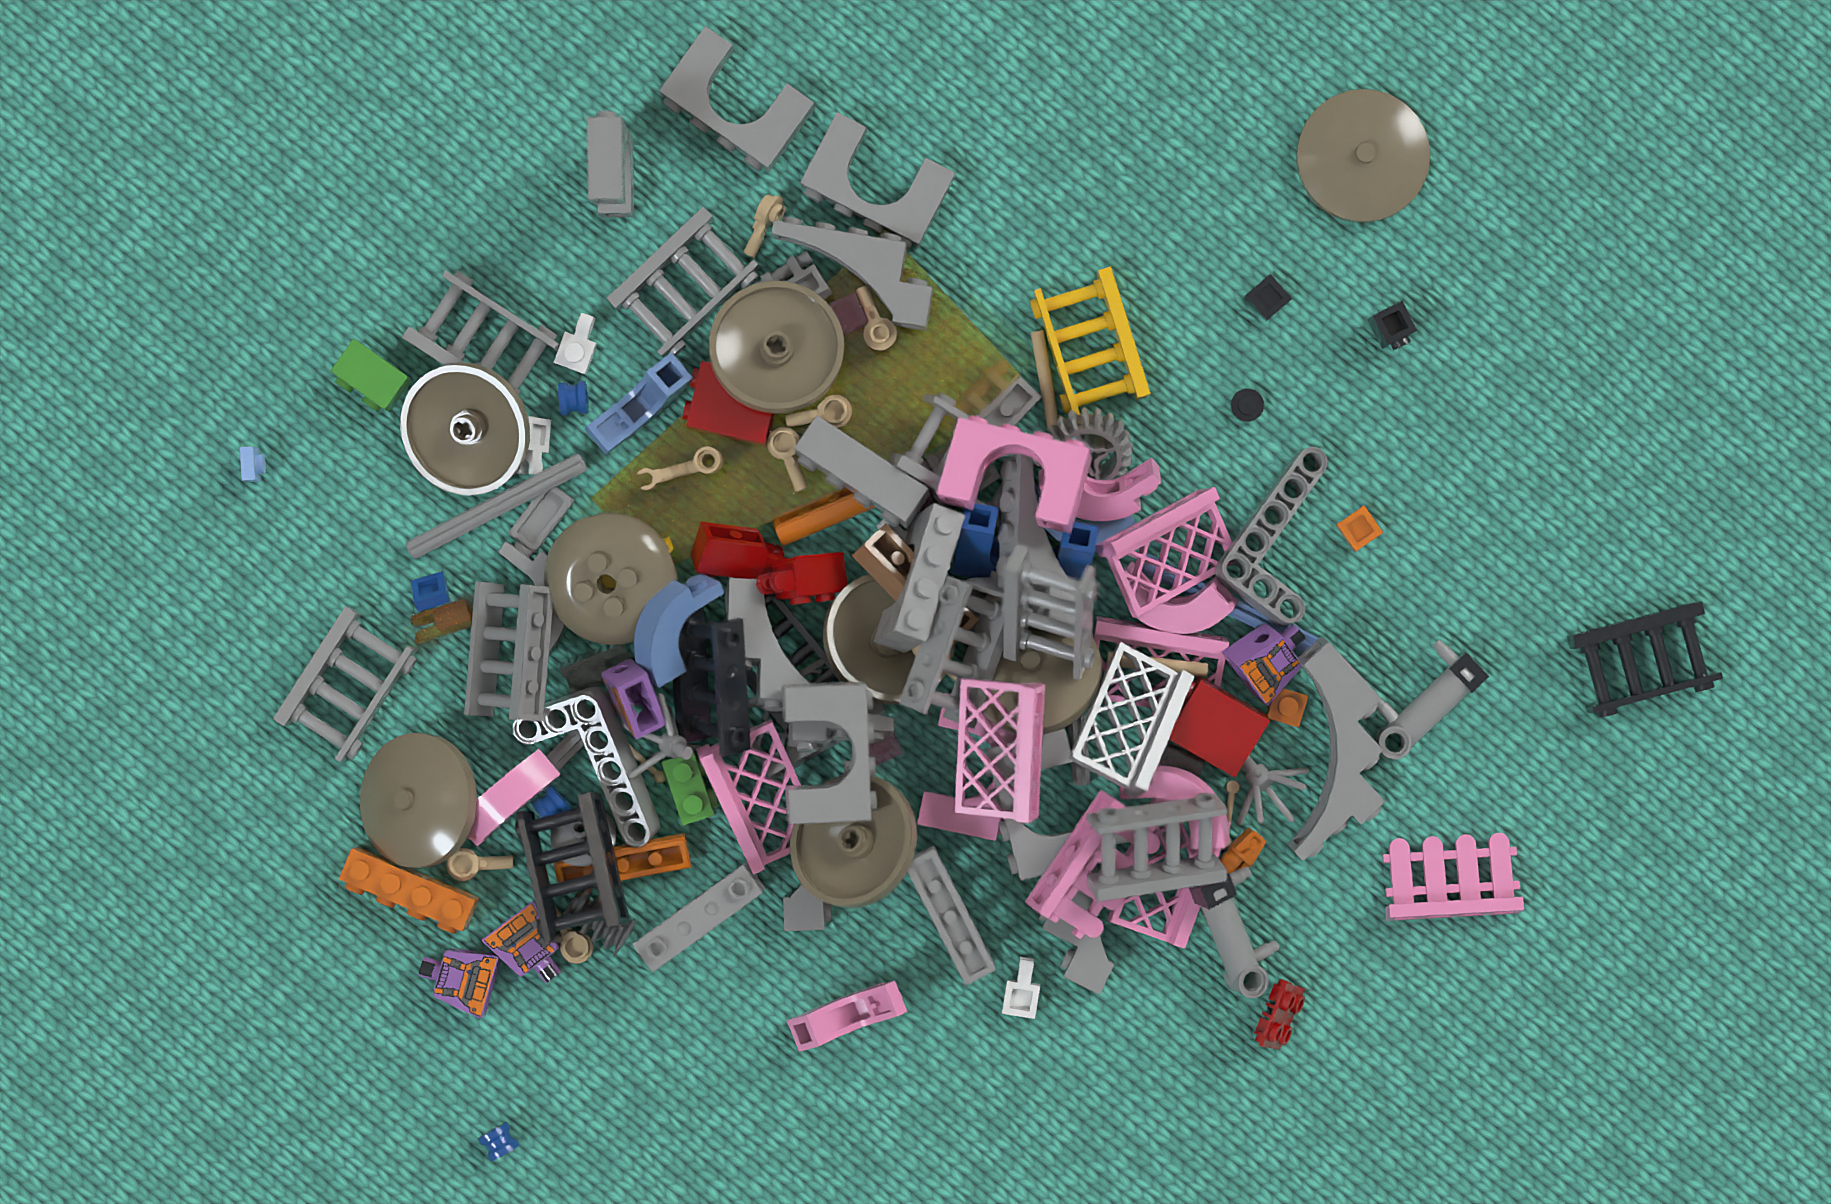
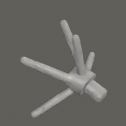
(670, 743)
(1260, 780)

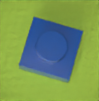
(430, 591)

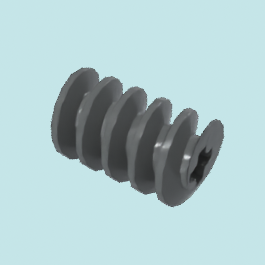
(613, 935)

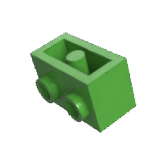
(371, 376)
(690, 789)

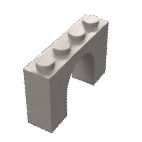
(760, 140)
(610, 165)
(828, 180)
(933, 541)
(850, 794)
(1030, 850)

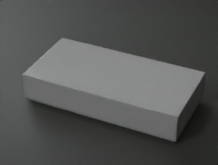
(541, 518)

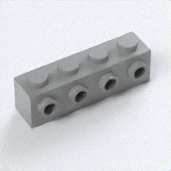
(861, 472)

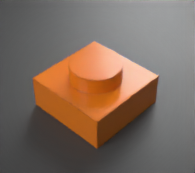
(1359, 528)
(1288, 707)

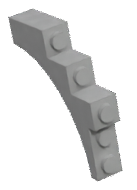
(775, 669)
(1352, 749)

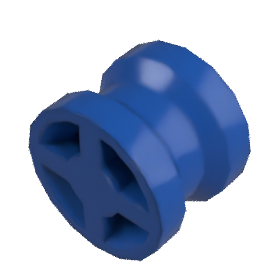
(573, 398)
(550, 803)
(498, 1141)

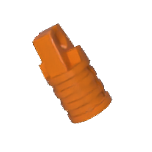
(1243, 851)

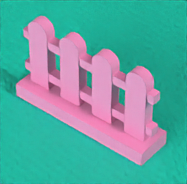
(1069, 873)
(1435, 880)

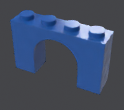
(979, 546)

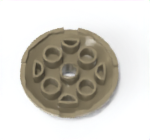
(614, 547)

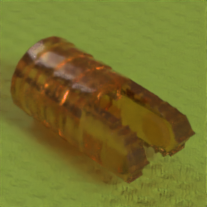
(448, 619)

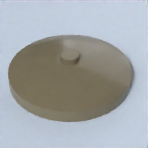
(1362, 156)
(776, 346)
(465, 428)
(851, 646)
(1064, 696)
(418, 800)
(857, 860)

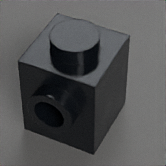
(1393, 326)

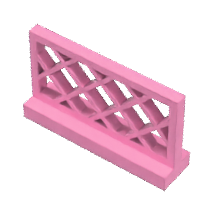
(1151, 529)
(1145, 636)
(1028, 749)
(731, 799)
(1183, 909)

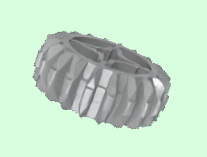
(1101, 436)

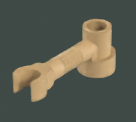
(698, 464)

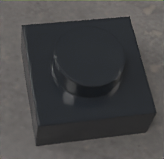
(1268, 297)

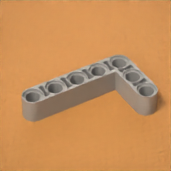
(1266, 535)
(601, 755)

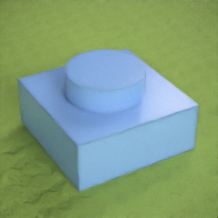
(252, 464)

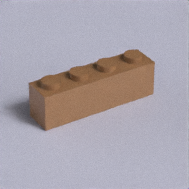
(889, 563)

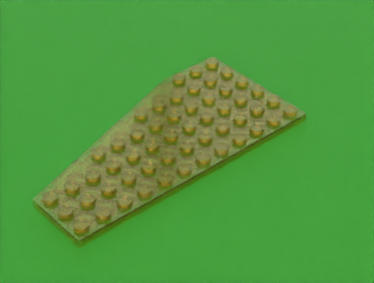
(885, 418)

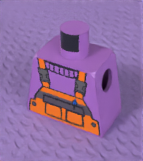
(1265, 660)
(628, 687)
(522, 947)
(463, 978)

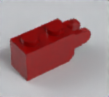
(733, 551)
(805, 577)

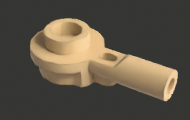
(768, 210)
(879, 332)
(833, 409)
(781, 446)
(466, 863)
(575, 946)

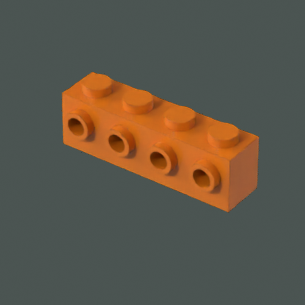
(409, 889)

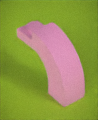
(1117, 497)
(1188, 612)
(1177, 784)
(511, 794)
(846, 1015)

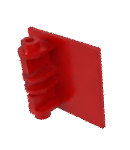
(1277, 1030)

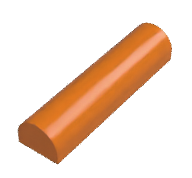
(818, 517)
(654, 857)

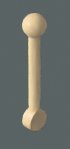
(659, 776)
(1232, 787)

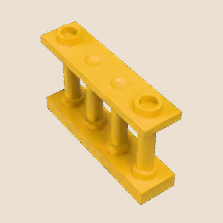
(1113, 319)

